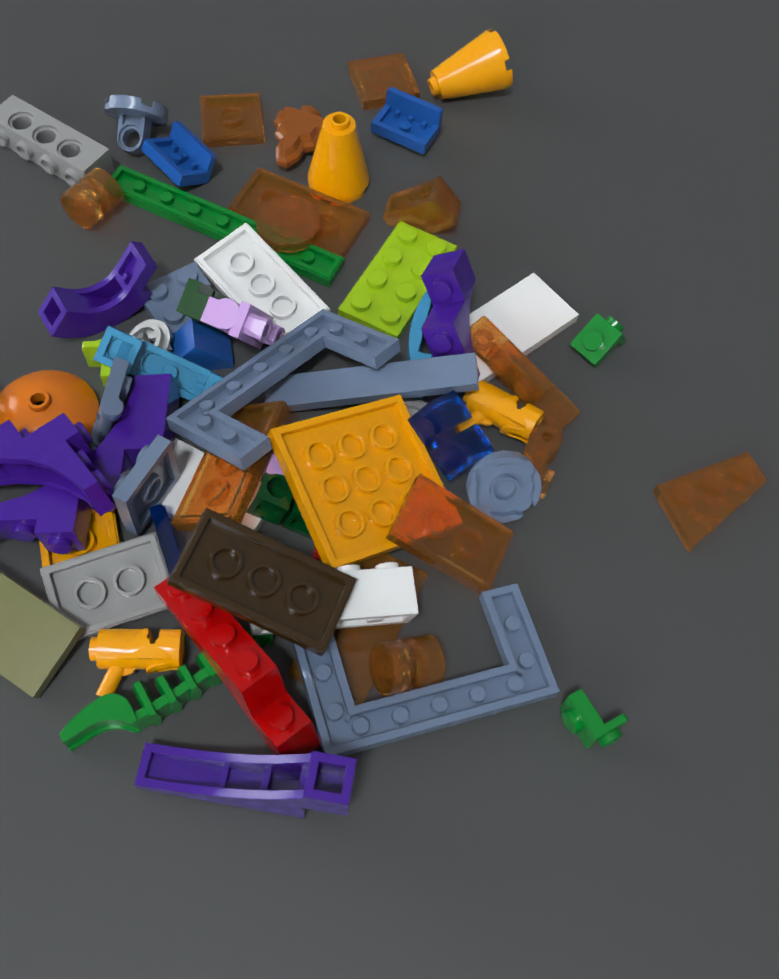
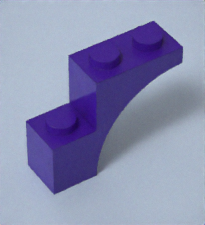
(449, 286)

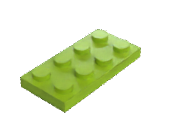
(393, 281)

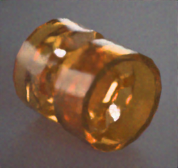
(91, 198)
(406, 664)

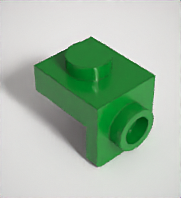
(598, 339)
(582, 719)

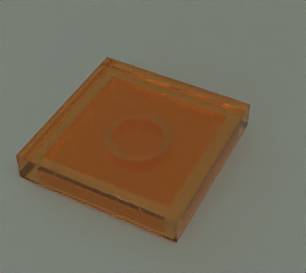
(377, 74)
(231, 119)

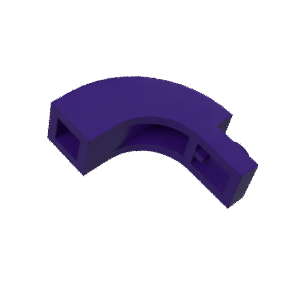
(109, 302)

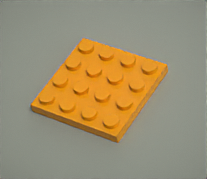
(352, 475)

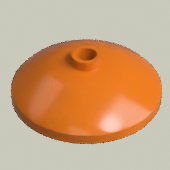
(60, 394)

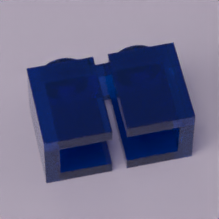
(434, 428)

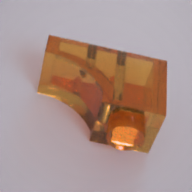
(426, 206)

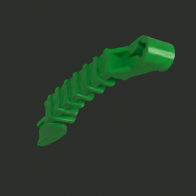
(115, 712)

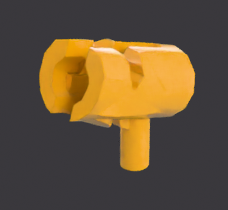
(498, 408)
(133, 649)

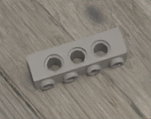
(50, 142)

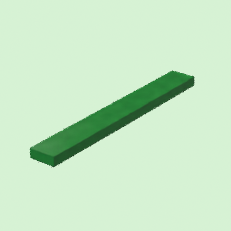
(216, 221)

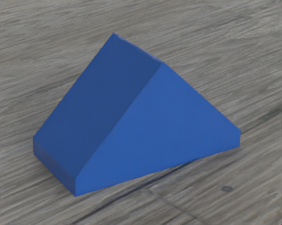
(203, 346)

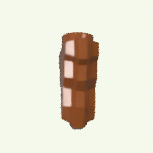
(296, 133)

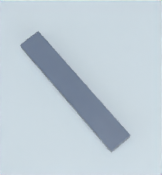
(369, 384)

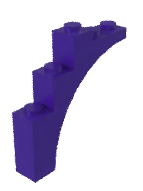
(55, 458)
(63, 519)

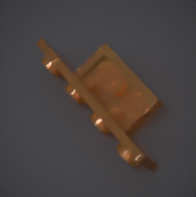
(521, 374)

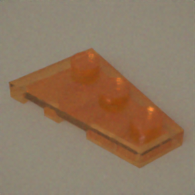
(708, 496)

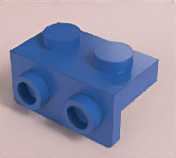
(408, 121)
(181, 156)

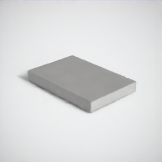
(109, 584)

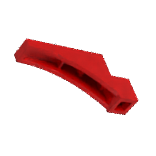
(244, 671)

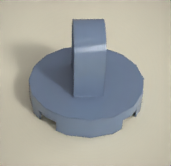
(134, 117)
(503, 485)

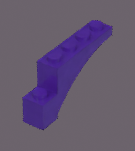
(251, 781)

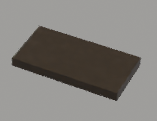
(262, 581)

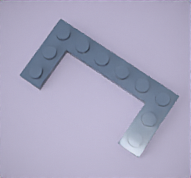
(208, 416)
(355, 728)

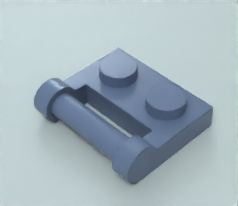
(112, 401)

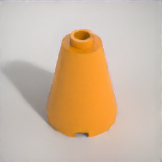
(473, 69)
(339, 160)

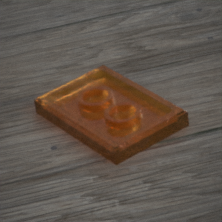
(450, 535)

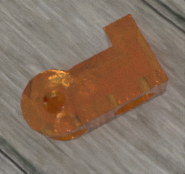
(542, 450)

